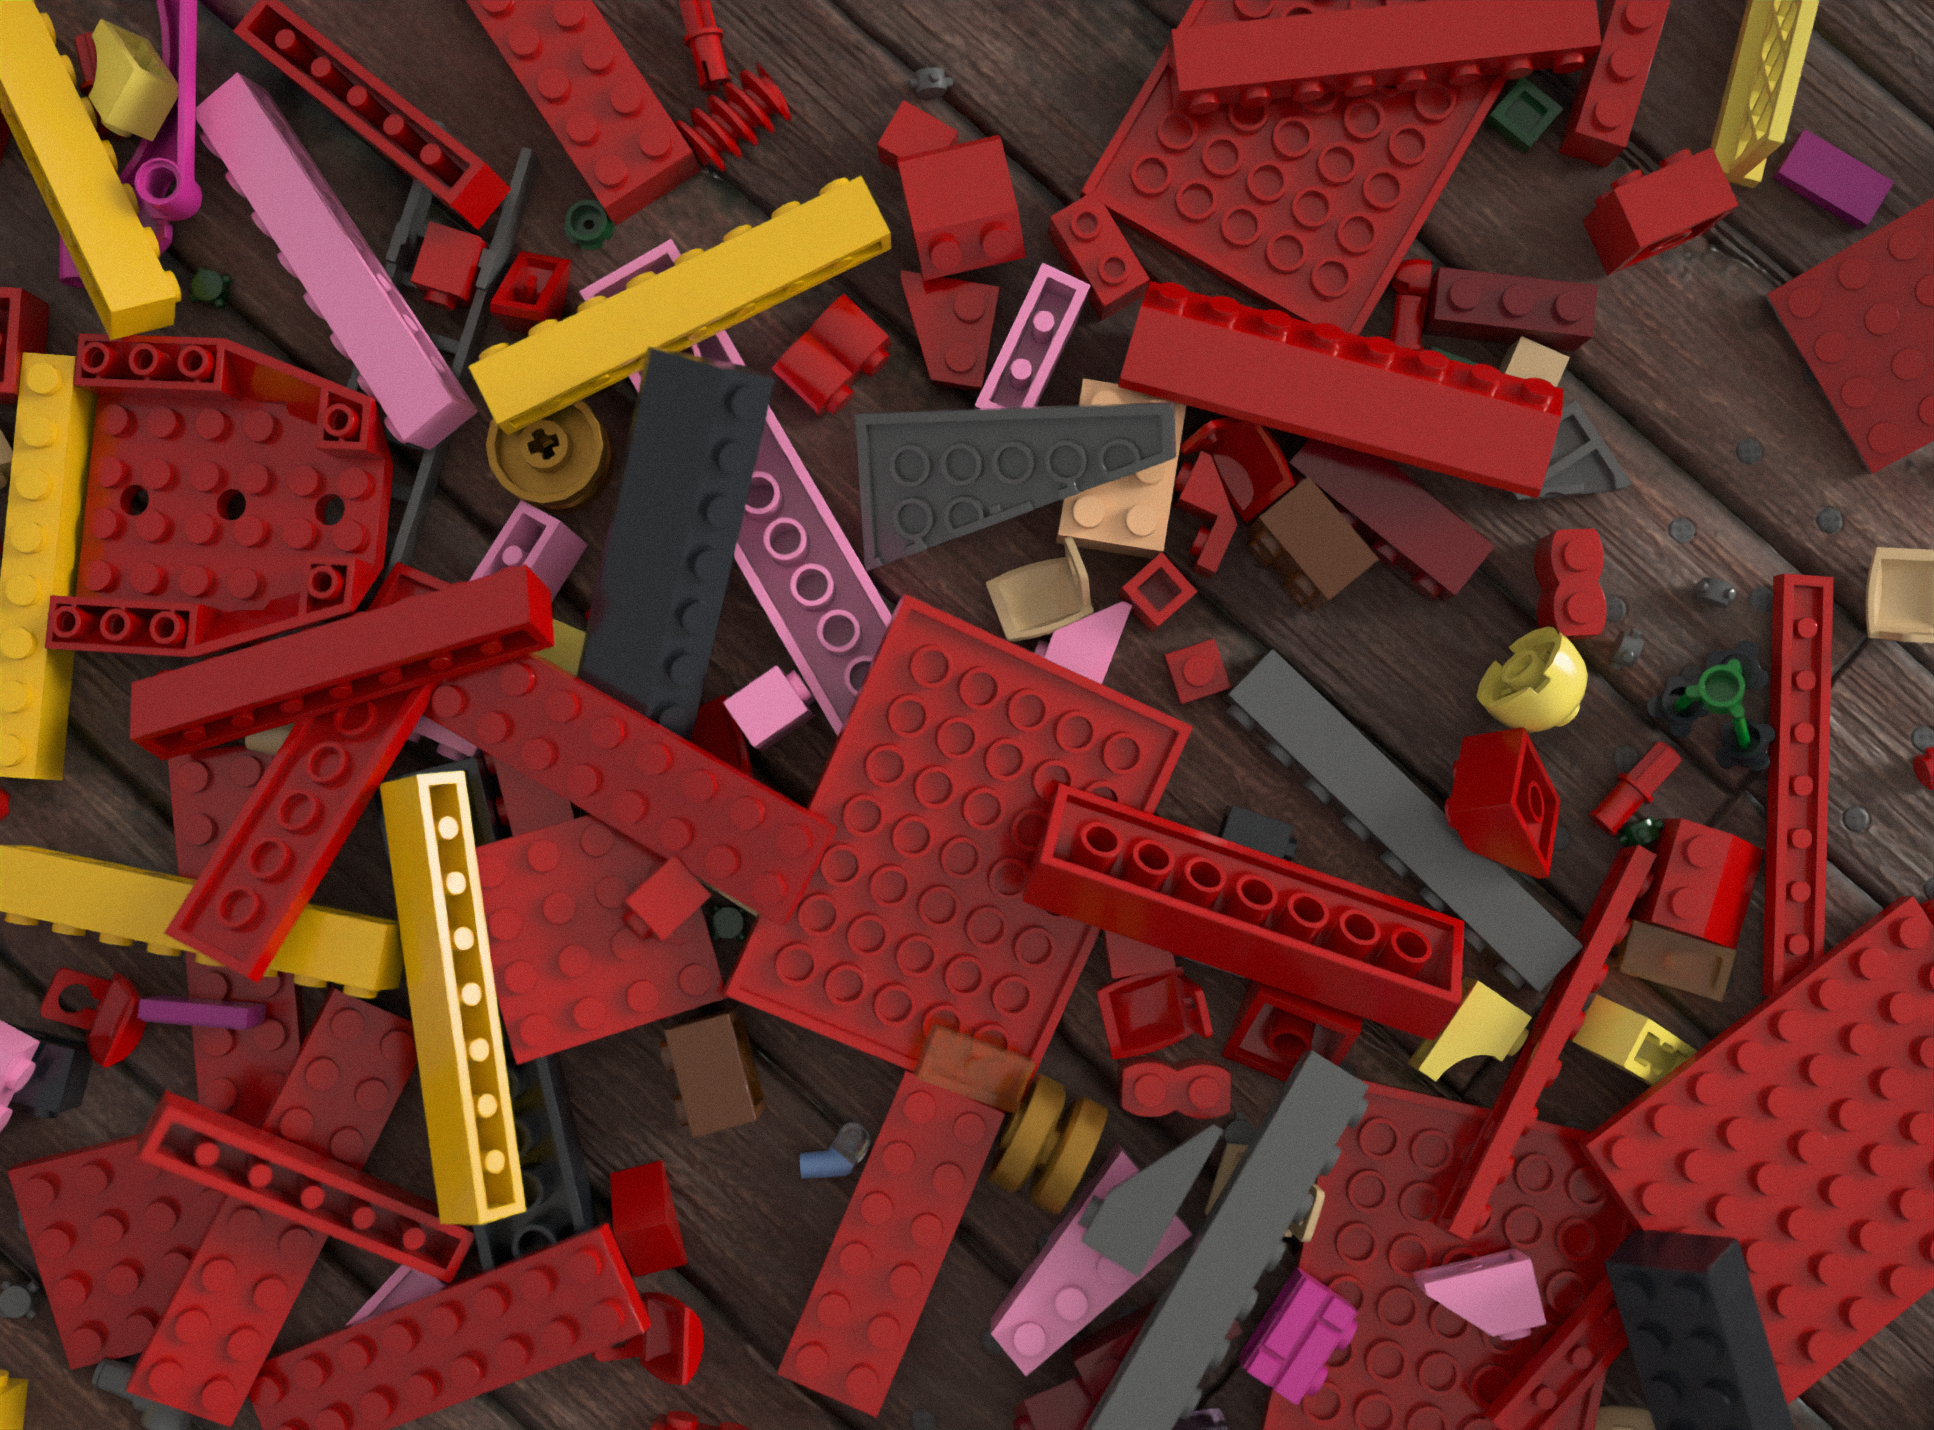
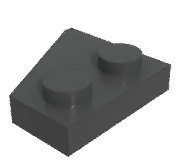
(1578, 461)

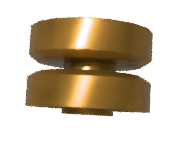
(569, 478)
(1053, 1146)

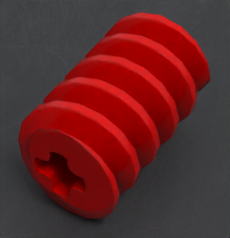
(735, 118)

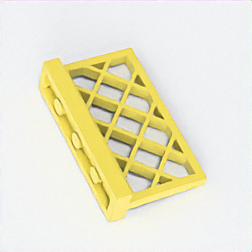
(1762, 86)

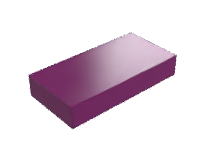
(1832, 179)
(201, 1012)

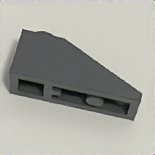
(1142, 1206)

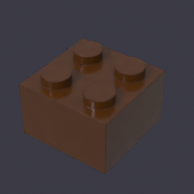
(1309, 546)
(713, 1071)

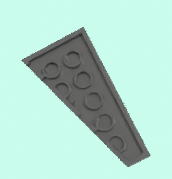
(967, 469)

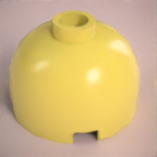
(1537, 685)

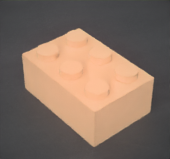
(1128, 512)

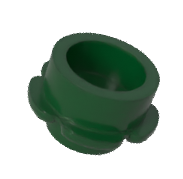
(575, 221)

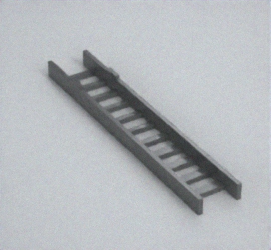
(466, 351)

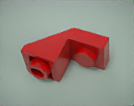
(1205, 498)

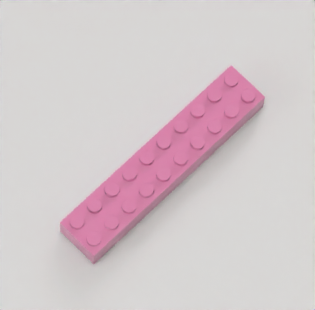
(791, 544)

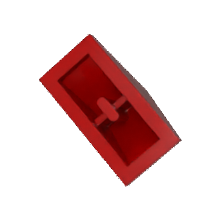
(531, 291)
(646, 1219)

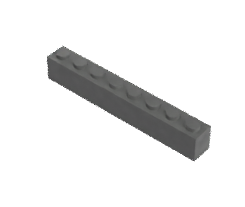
(1401, 822)
(1233, 1249)

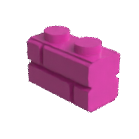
(1298, 1337)

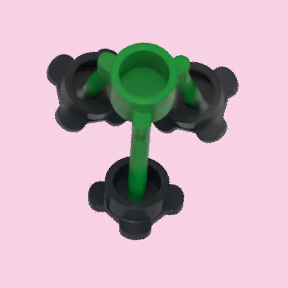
(1720, 692)

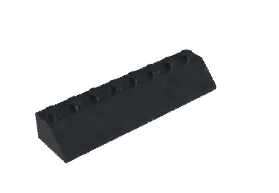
(674, 533)

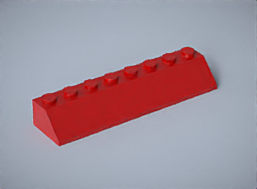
(1344, 388)
(1247, 913)

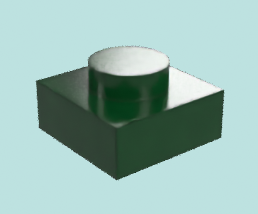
(1524, 114)

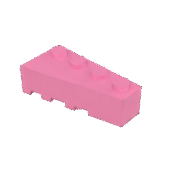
(1069, 1279)

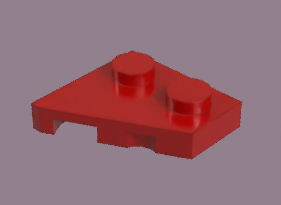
(952, 327)

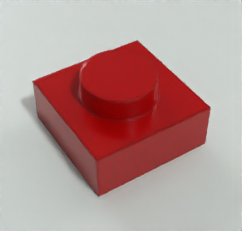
(1196, 671)

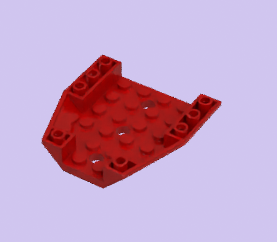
(193, 431)

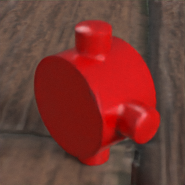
(1924, 768)

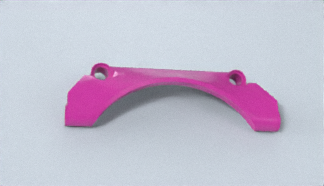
(173, 149)

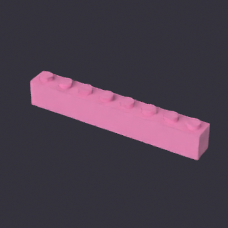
(333, 263)

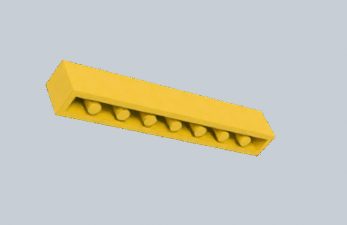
(80, 178)
(682, 304)
(41, 560)
(140, 904)
(452, 998)

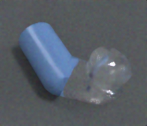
(841, 1157)

